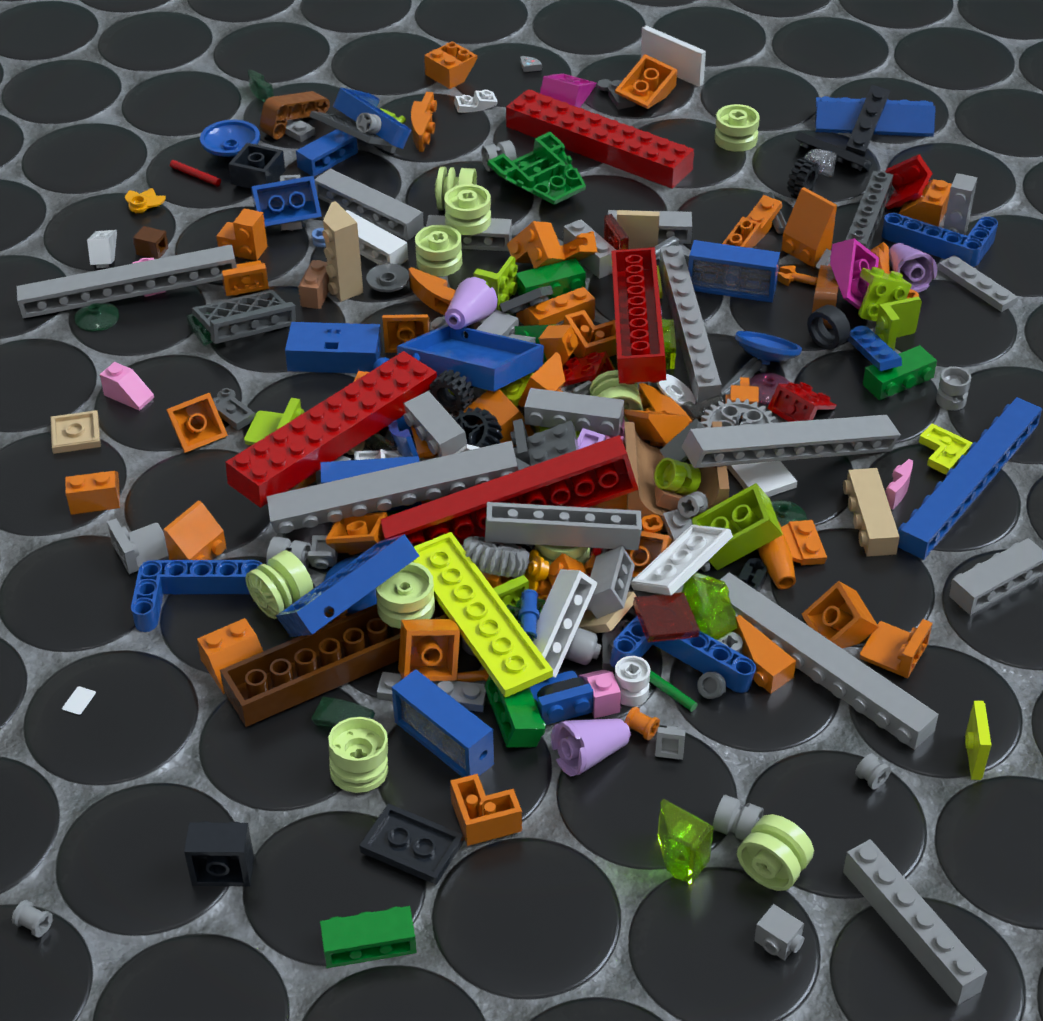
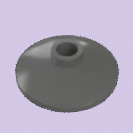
(388, 277)

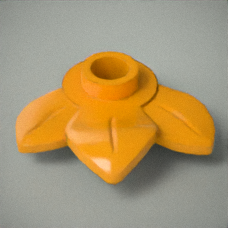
(140, 202)
(537, 569)

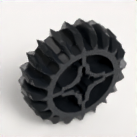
(480, 427)

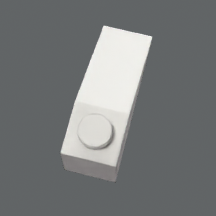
(102, 248)

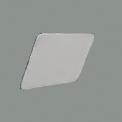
(79, 700)

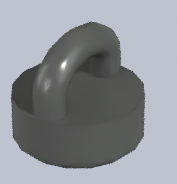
(711, 685)

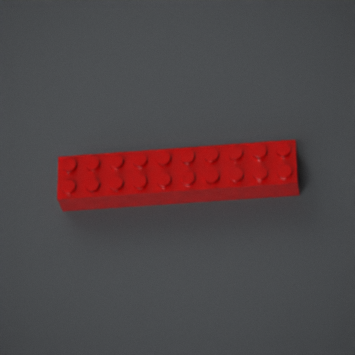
(601, 138)
(638, 316)
(328, 429)
(569, 480)

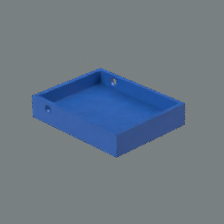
(483, 357)
(347, 586)

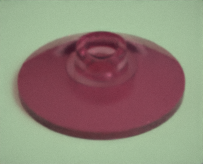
(767, 385)

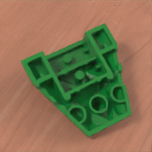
(543, 171)

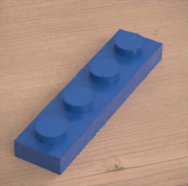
(874, 348)

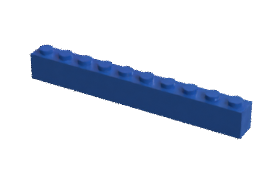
(968, 478)

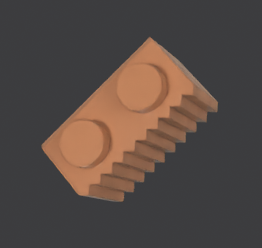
(314, 285)

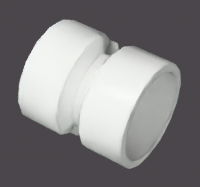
(633, 680)

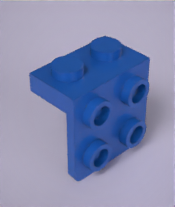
(565, 703)

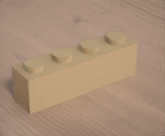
(871, 512)

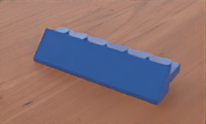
(897, 118)

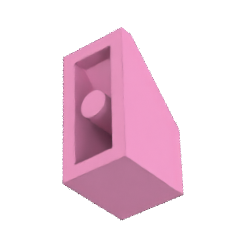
(125, 386)
(606, 692)

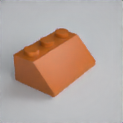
(555, 309)

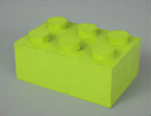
(749, 519)

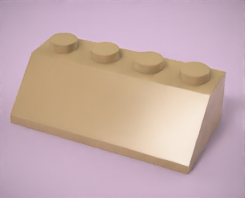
(342, 253)

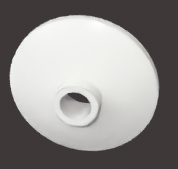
(676, 390)

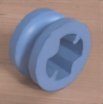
(318, 239)

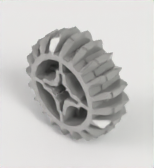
(496, 557)

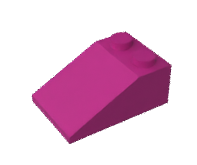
(567, 88)
(847, 262)

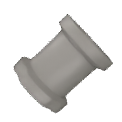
(698, 500)
(32, 918)

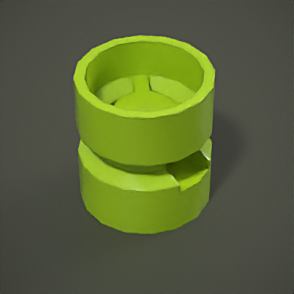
(677, 476)

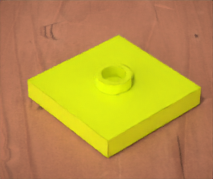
(978, 740)

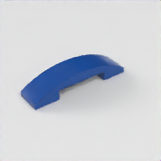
(402, 437)

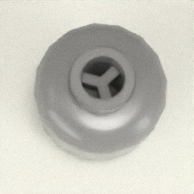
(583, 647)

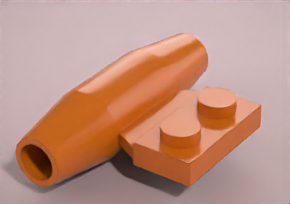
(797, 544)

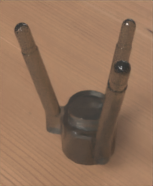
(378, 442)

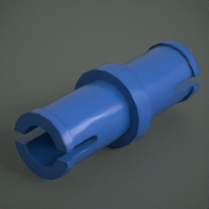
(528, 613)

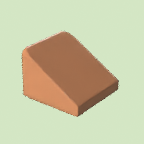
(667, 499)

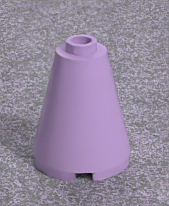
(914, 265)
(470, 303)
(587, 742)

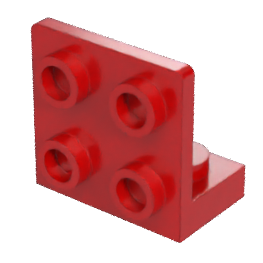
(908, 180)
(586, 368)
(798, 402)

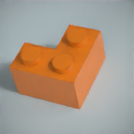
(245, 235)
(536, 245)
(592, 337)
(483, 815)

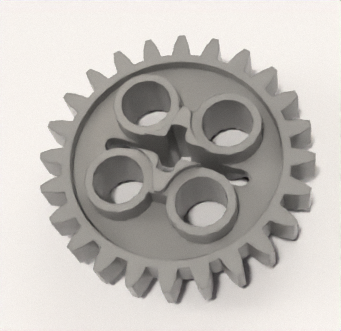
(732, 411)

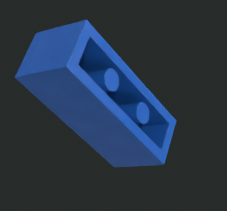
(326, 152)

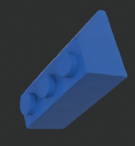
(287, 201)

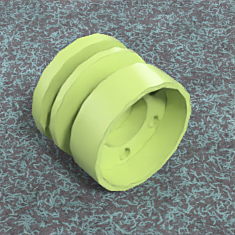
(444, 182)
(608, 386)
(278, 583)
(358, 754)

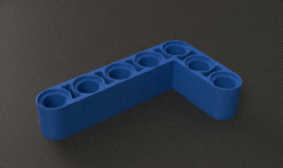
(355, 102)
(941, 241)
(184, 577)
(698, 652)

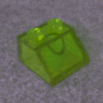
(683, 842)

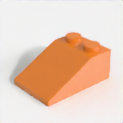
(648, 82)
(809, 227)

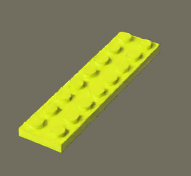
(482, 617)

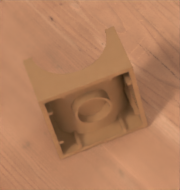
(644, 462)

